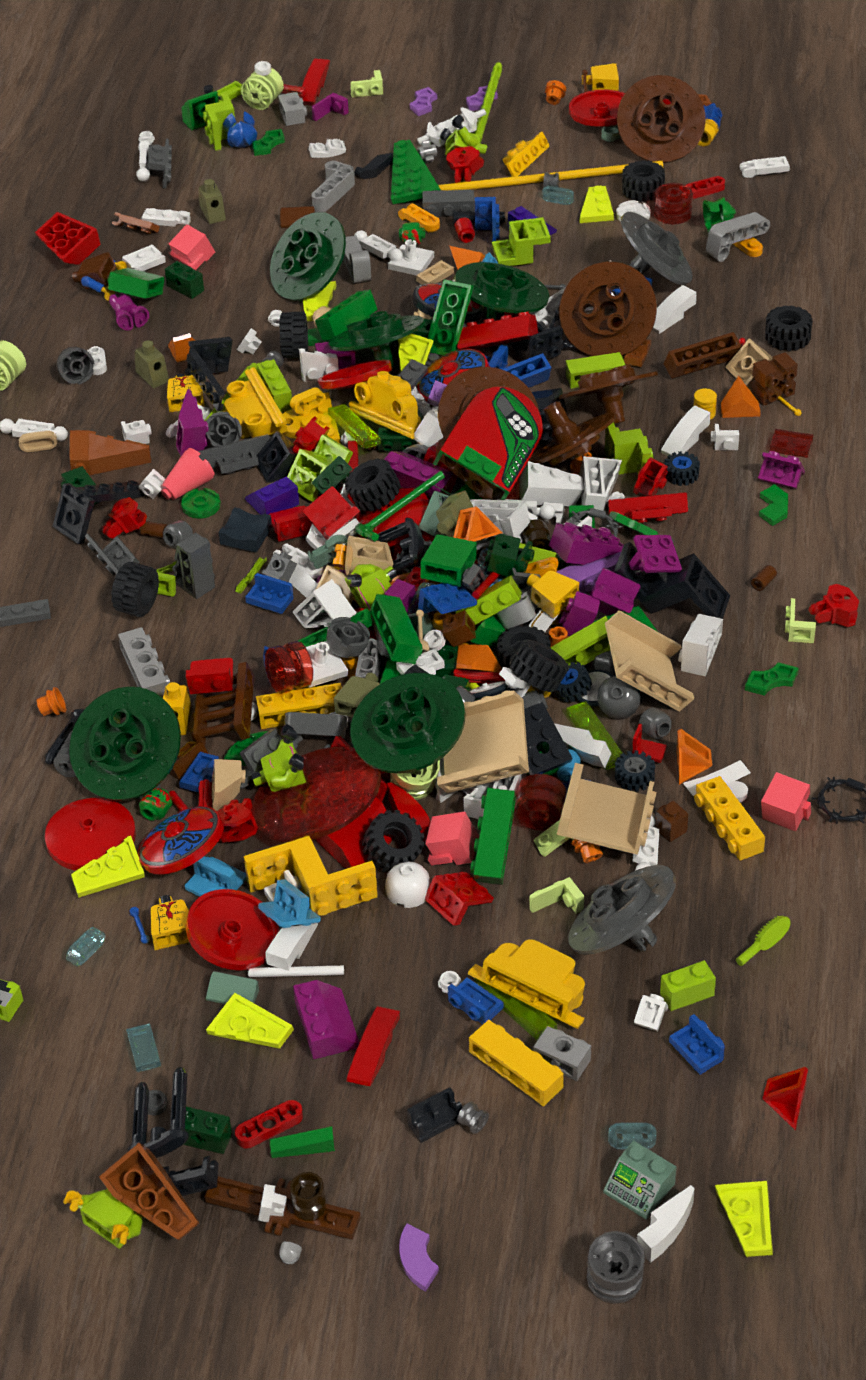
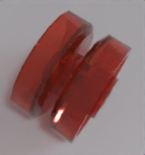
(673, 203)
(288, 667)
(539, 801)

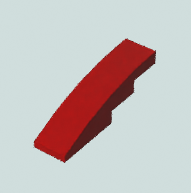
(315, 80)
(373, 1045)

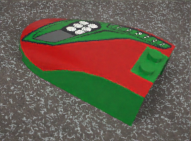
(495, 436)

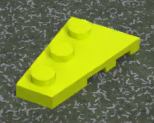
(597, 206)
(321, 299)
(413, 348)
(112, 869)
(249, 1023)
(749, 1215)

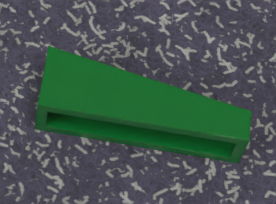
(303, 1143)

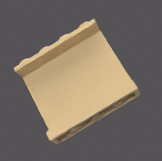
(644, 660)
(490, 744)
(606, 814)

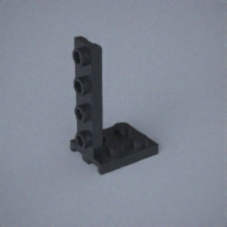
(206, 358)
(78, 502)

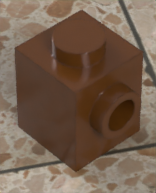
(458, 628)
(671, 821)

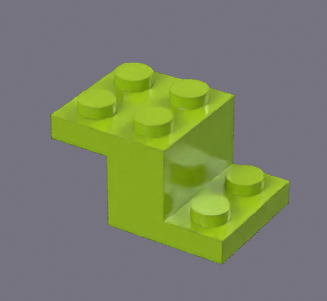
(215, 117)
(522, 237)
(627, 446)
(311, 464)

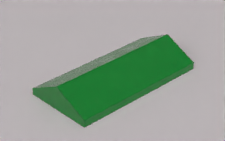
(449, 316)

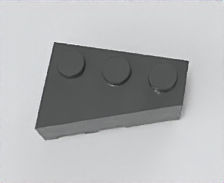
(194, 566)

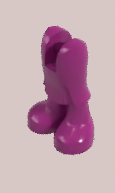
(126, 310)

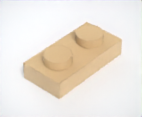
(435, 273)

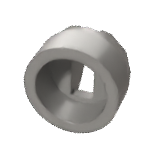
(289, 1252)

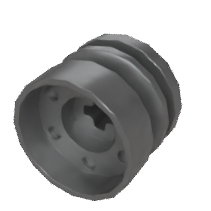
(615, 1254)

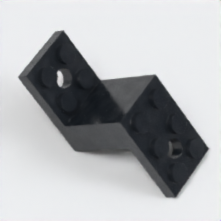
(668, 588)
(542, 731)

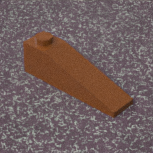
(105, 454)
(147, 1189)

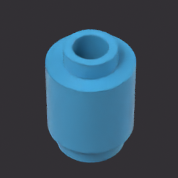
(566, 770)

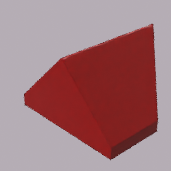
(786, 1094)

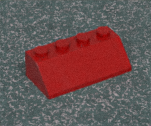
(498, 332)

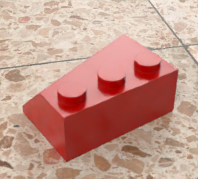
(69, 238)
(346, 843)

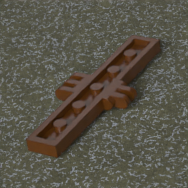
(248, 1199)

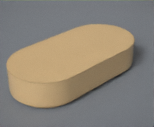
(37, 441)

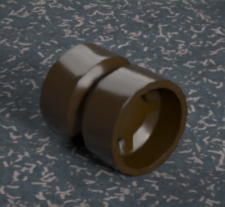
(538, 534)
(308, 1196)

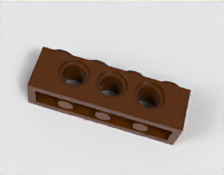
(702, 355)
(480, 486)

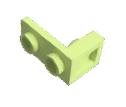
(368, 87)
(798, 630)
(549, 840)
(559, 890)

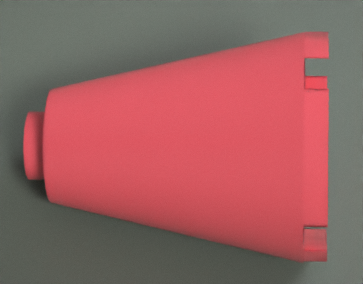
(187, 475)

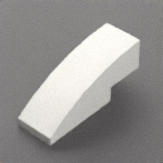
(673, 308)
(687, 431)
(589, 749)
(289, 945)
(666, 1224)

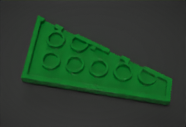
(409, 174)

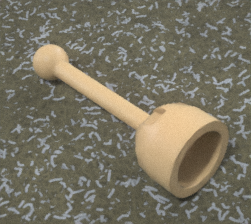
(419, 613)

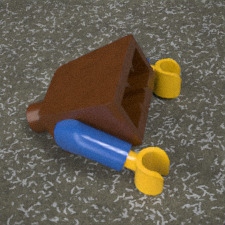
(95, 273)

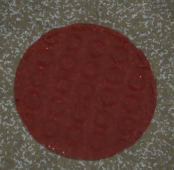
(334, 795)

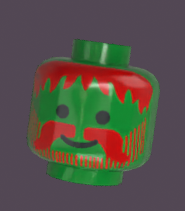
(411, 231)
(155, 804)

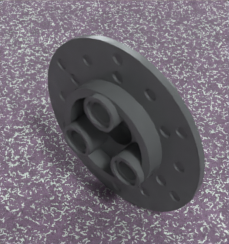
(656, 249)
(623, 911)

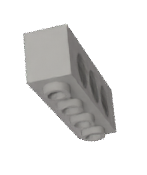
(143, 661)

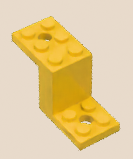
(324, 890)

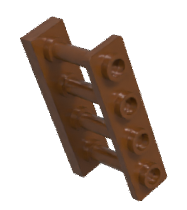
(241, 708)

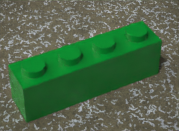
(351, 310)
(396, 629)
(494, 836)

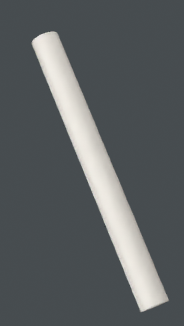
(296, 971)

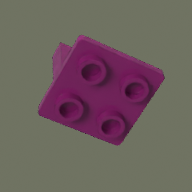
(781, 470)
(655, 554)
(614, 592)

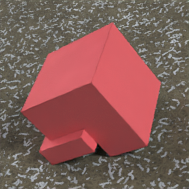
(191, 247)
(786, 802)
(451, 839)

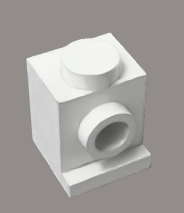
(136, 431)

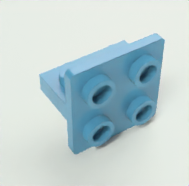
(214, 875)
(289, 906)

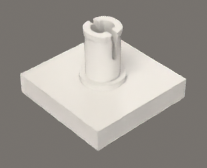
(413, 260)
(325, 664)

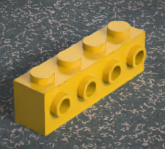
(307, 700)
(729, 818)
(516, 1062)

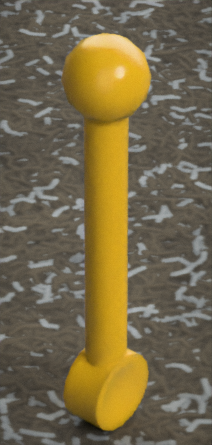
(797, 412)

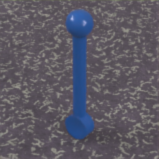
(134, 912)

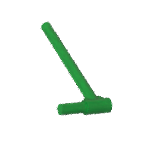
(366, 530)

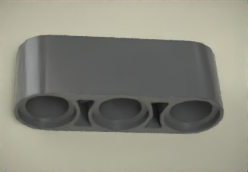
(317, 725)

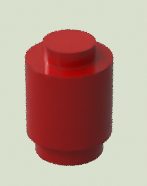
(465, 230)

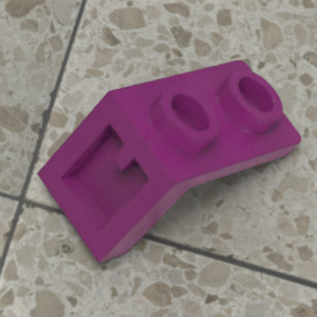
(330, 103)

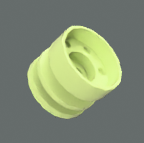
(262, 90)
(11, 363)
(418, 786)

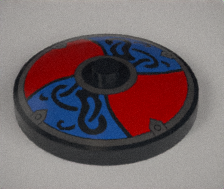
(426, 298)

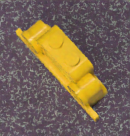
(388, 403)
(254, 407)
(536, 977)

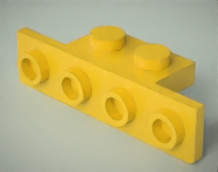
(525, 153)

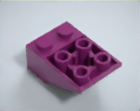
(191, 426)
(583, 543)

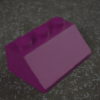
(415, 471)
(325, 1018)

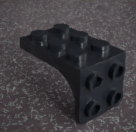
(543, 342)

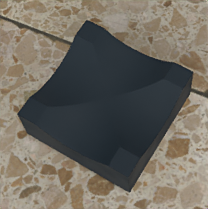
(245, 530)

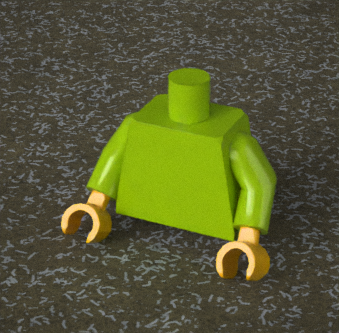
(106, 1216)

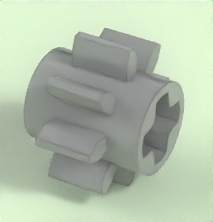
(427, 151)

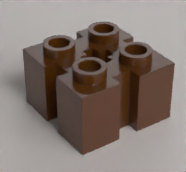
(774, 378)

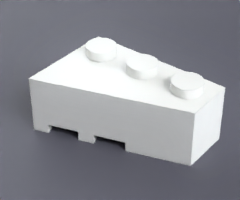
(598, 480)
(549, 485)
(511, 514)
(323, 606)
(700, 644)
(472, 801)

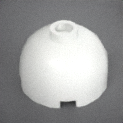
(407, 884)

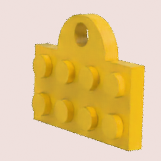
(320, 412)

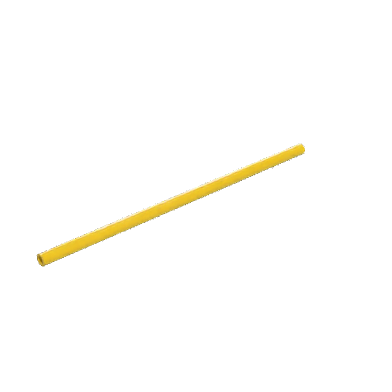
(536, 178)

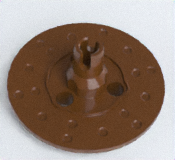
(656, 141)
(633, 306)
(466, 386)
(609, 388)
(569, 437)

